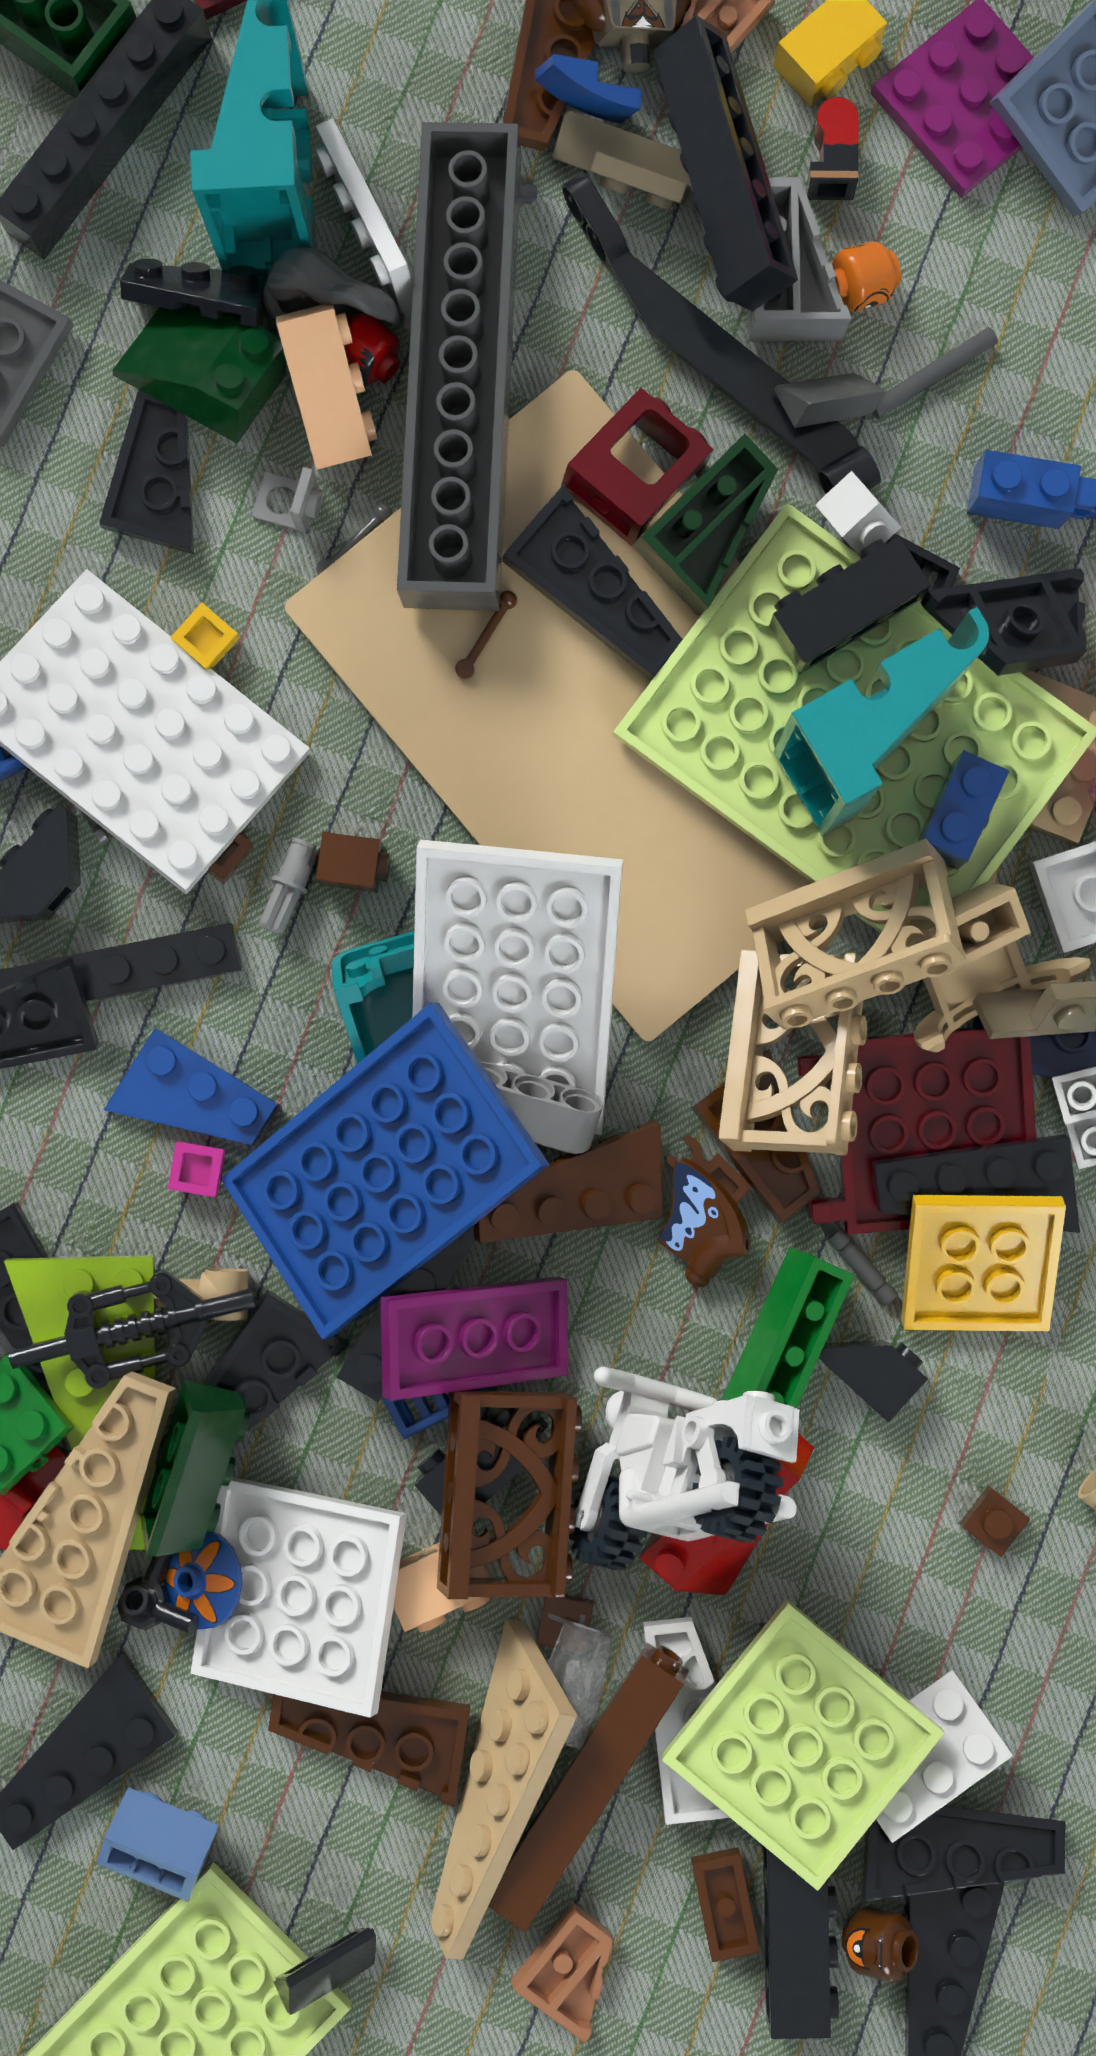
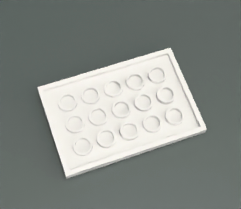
(139, 732)
(521, 955)

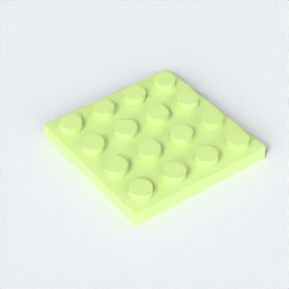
(802, 1744)

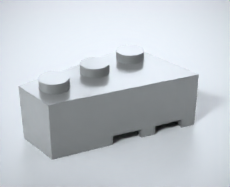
(812, 305)

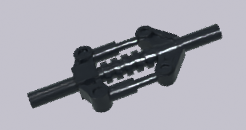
(84, 1340)

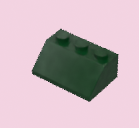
(193, 1468)

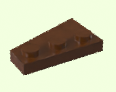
(778, 1177)

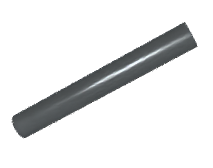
(936, 371)

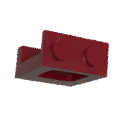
(616, 492)

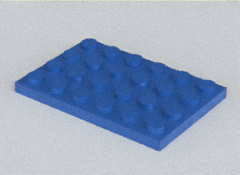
(383, 1170)

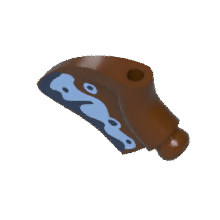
(703, 1224)

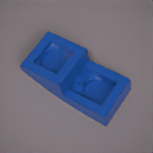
(577, 85)

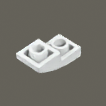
(1078, 1106)

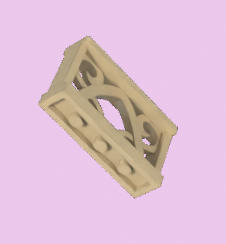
(889, 962)
(747, 1104)

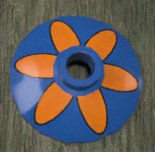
(206, 1581)

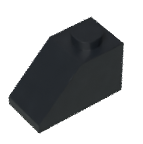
(876, 1372)

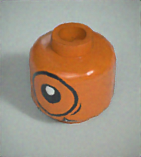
(866, 275)

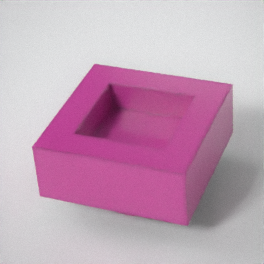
(197, 1169)

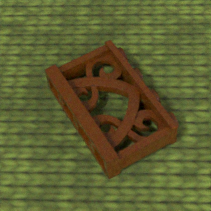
(465, 1440)

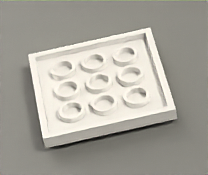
(310, 1596)

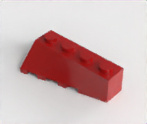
(714, 1561)

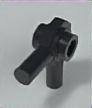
(147, 1602)

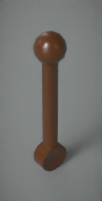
(465, 667)

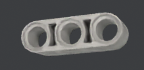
(549, 1110)

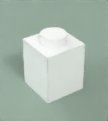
(857, 513)

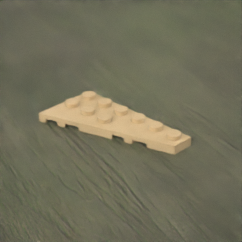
(77, 1537)
(511, 1760)

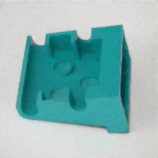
(259, 152)
(843, 737)

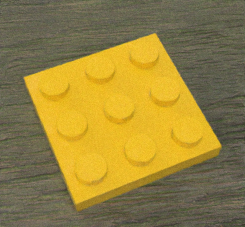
(982, 1262)

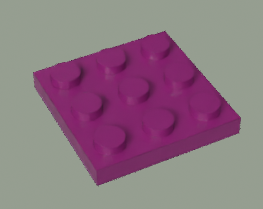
(945, 95)

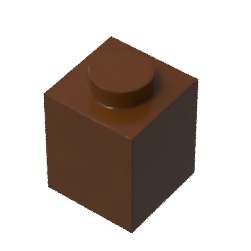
(352, 862)

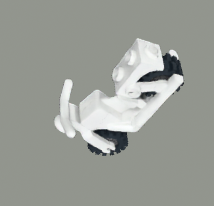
(685, 1473)

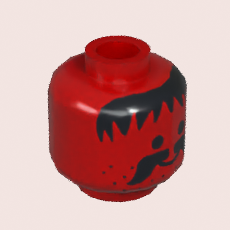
(373, 348)

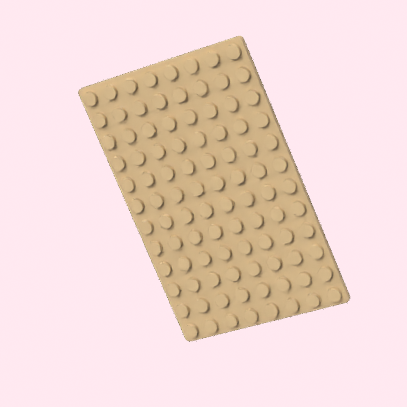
(530, 737)

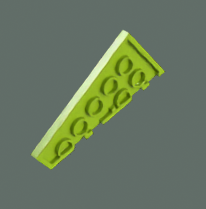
(43, 1294)

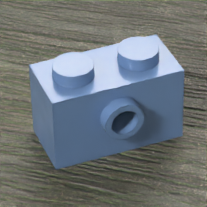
(157, 1843)

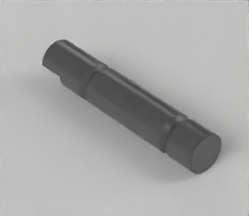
(859, 1263)

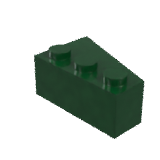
(706, 525)

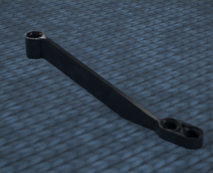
(712, 349)

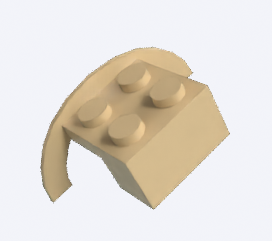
(988, 927)

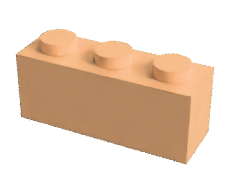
(326, 385)

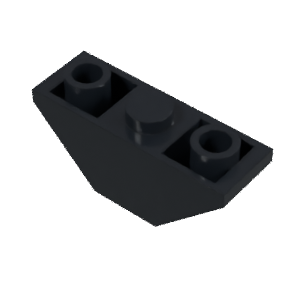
(41, 871)

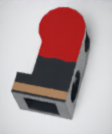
(837, 139)

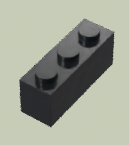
(848, 603)

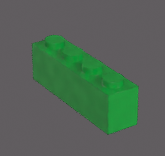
(791, 1329)

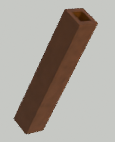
(588, 1784)

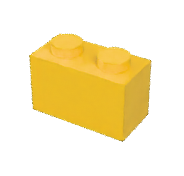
(829, 47)

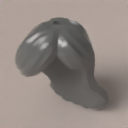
(311, 278)

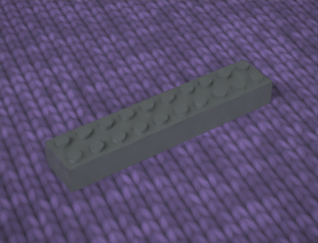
(460, 367)

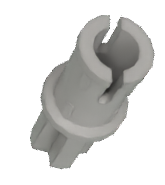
(289, 885)

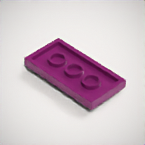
(473, 1337)

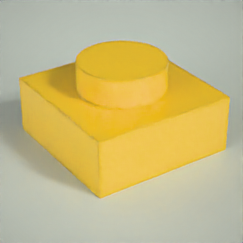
(205, 637)

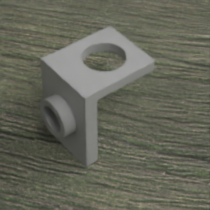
(305, 504)

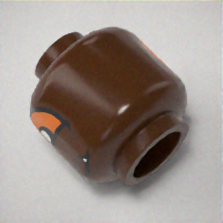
(880, 1944)

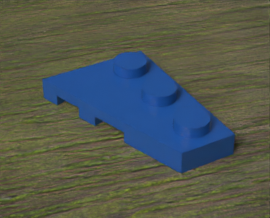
(190, 1093)

